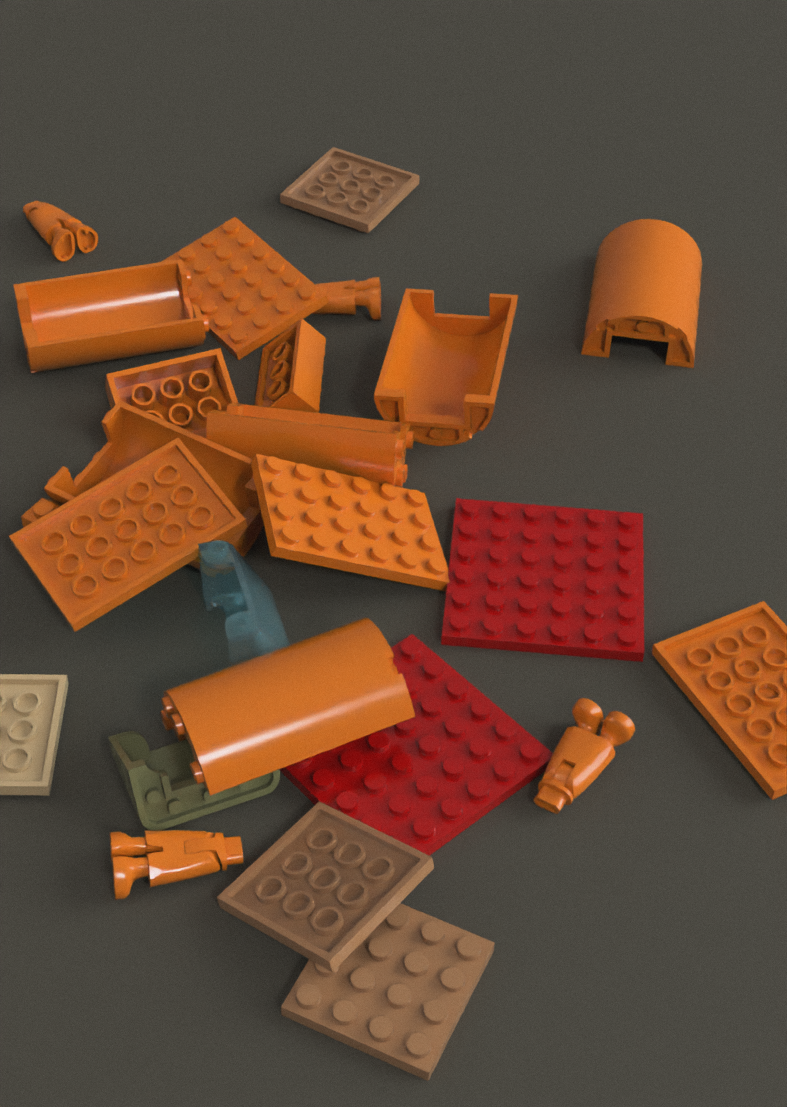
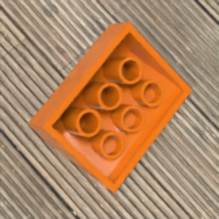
(176, 389)

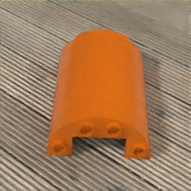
(646, 290)
(108, 315)
(444, 368)
(135, 435)
(320, 440)
(288, 705)

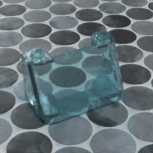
(247, 601)

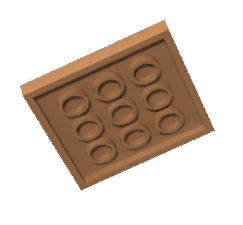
(350, 189)
(325, 885)
(395, 990)

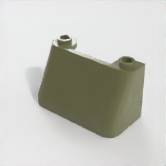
(164, 785)

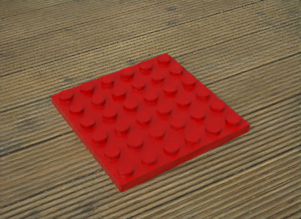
(546, 580)
(431, 771)

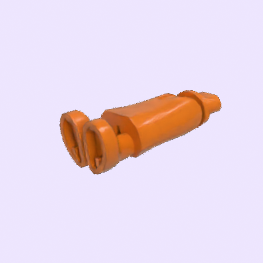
(60, 230)
(347, 295)
(582, 754)
(170, 856)

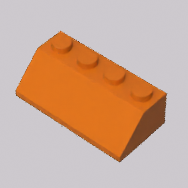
(292, 369)

